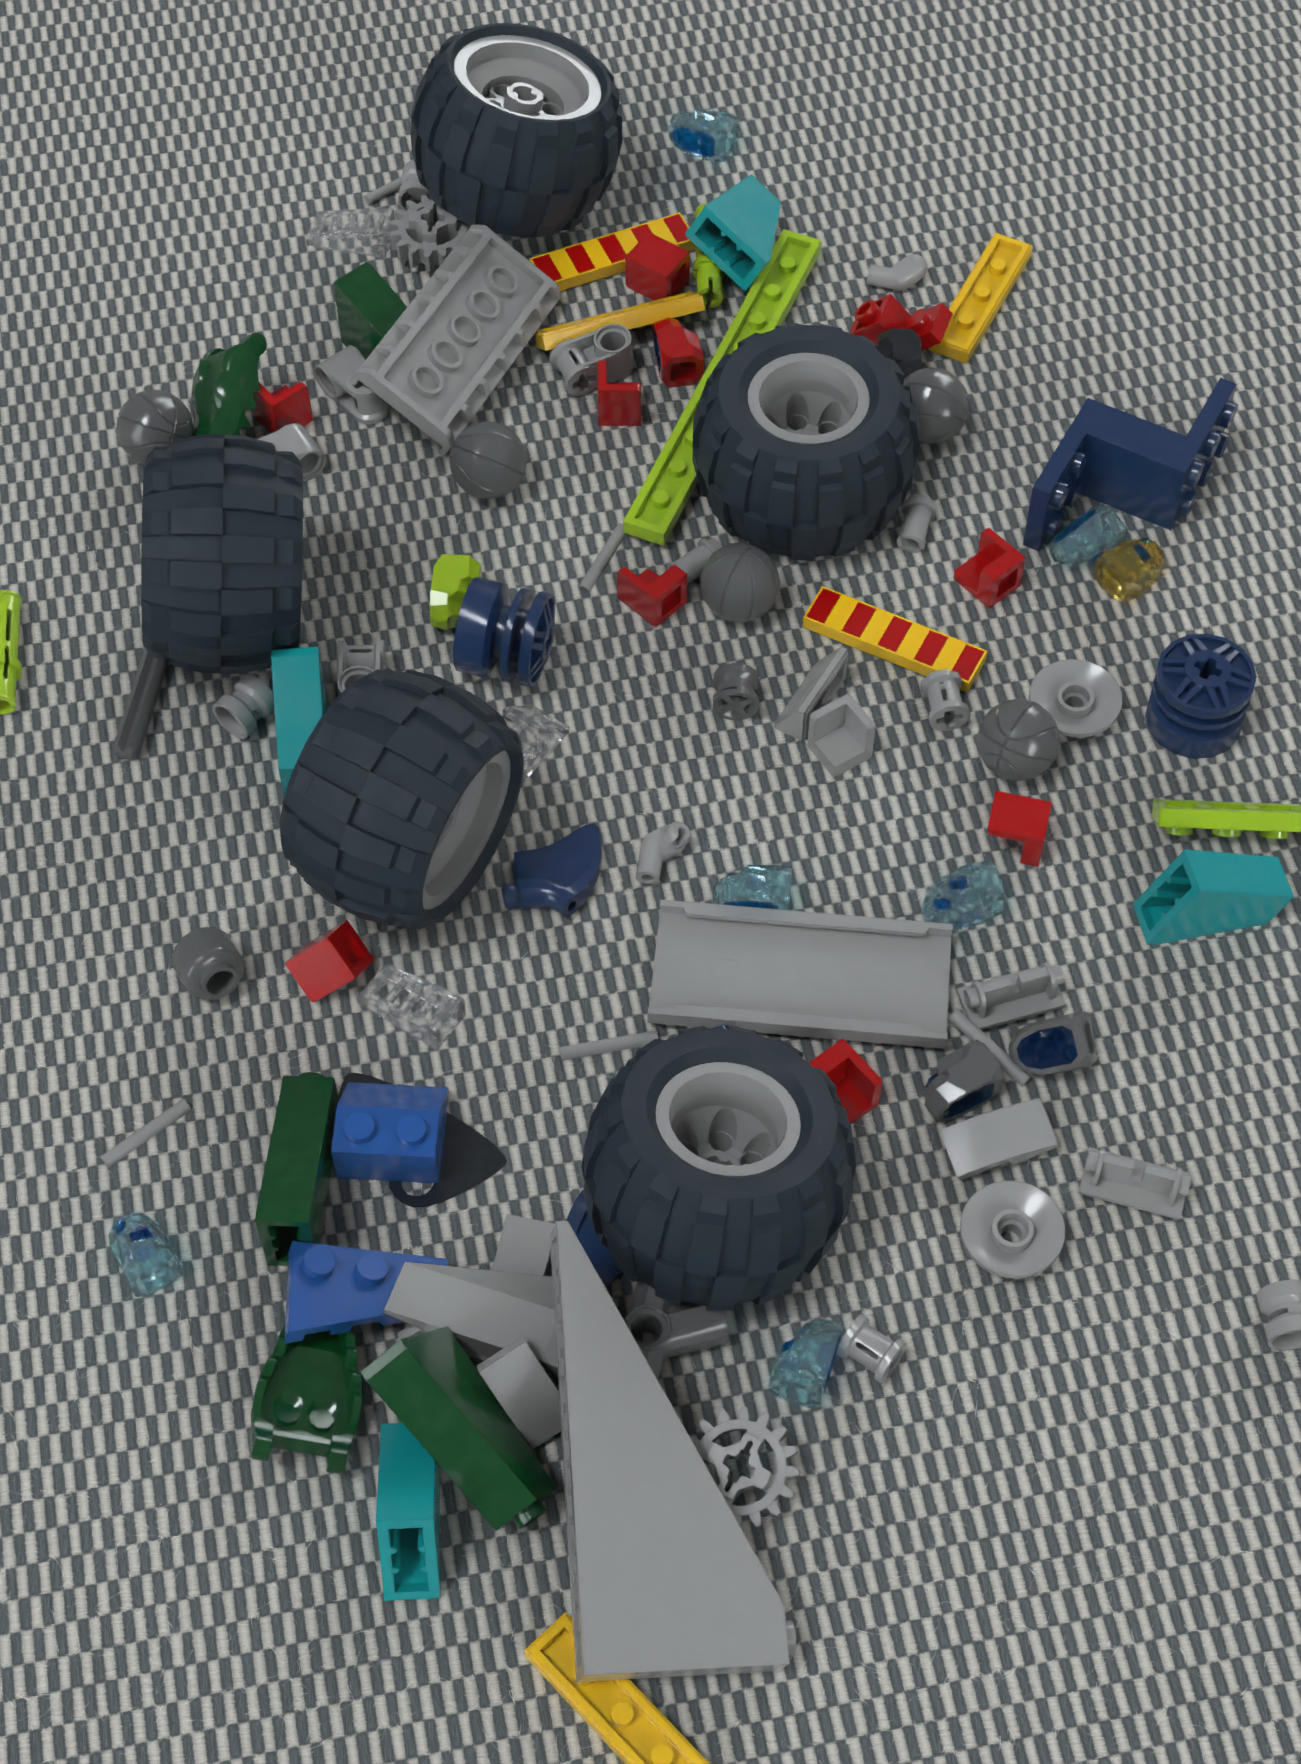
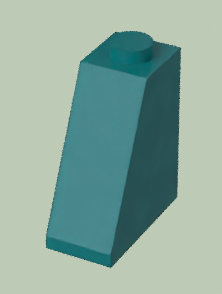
(738, 230)
(298, 703)
(1211, 895)
(408, 1516)

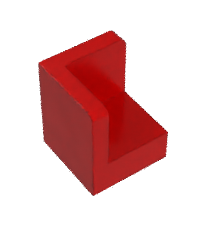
(657, 268)
(617, 401)
(282, 407)
(992, 571)
(653, 595)
(1020, 820)
(329, 961)
(854, 1079)

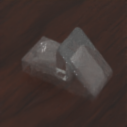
(537, 732)

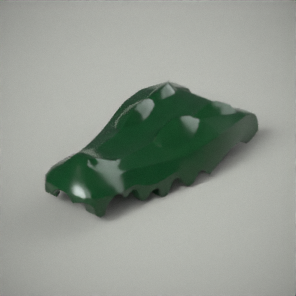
(226, 386)
(308, 1399)

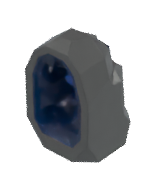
(1054, 1044)
(963, 1082)

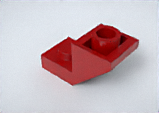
(886, 313)

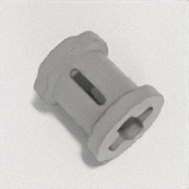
(931, 689)
(871, 1348)

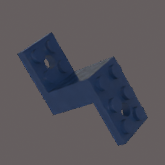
(1130, 465)

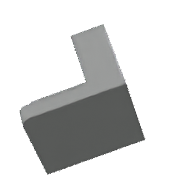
(841, 735)

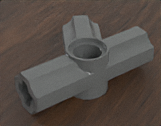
(677, 1327)

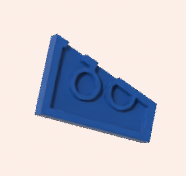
(340, 1287)

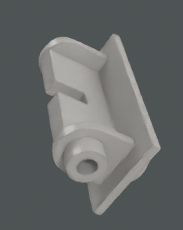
(1013, 996)
(1135, 1183)

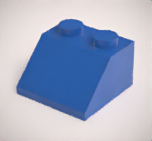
(390, 1132)

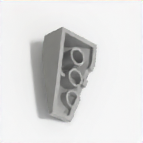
(480, 1307)

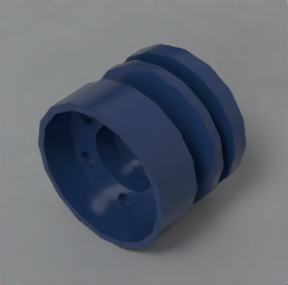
(496, 630)
(1200, 696)

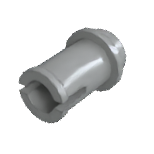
(917, 514)
(695, 560)

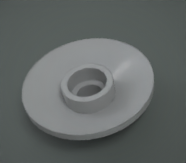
(1079, 685)
(1015, 1209)

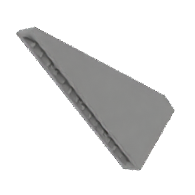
(652, 1545)

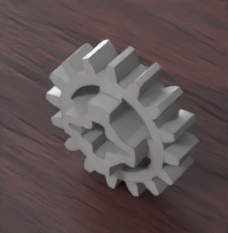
(425, 233)
(762, 1479)

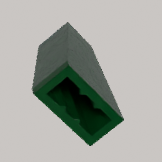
(365, 308)
(297, 1166)
(462, 1426)

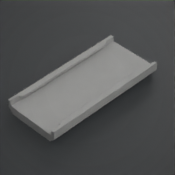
(459, 335)
(801, 973)

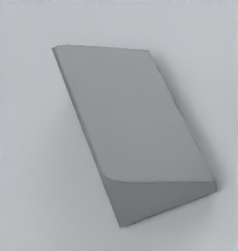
(813, 693)

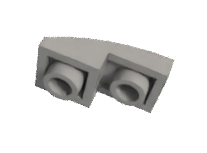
(999, 1137)
(524, 1391)

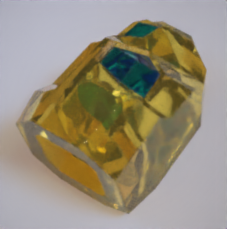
(1129, 568)

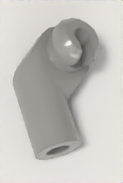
(899, 276)
(658, 847)

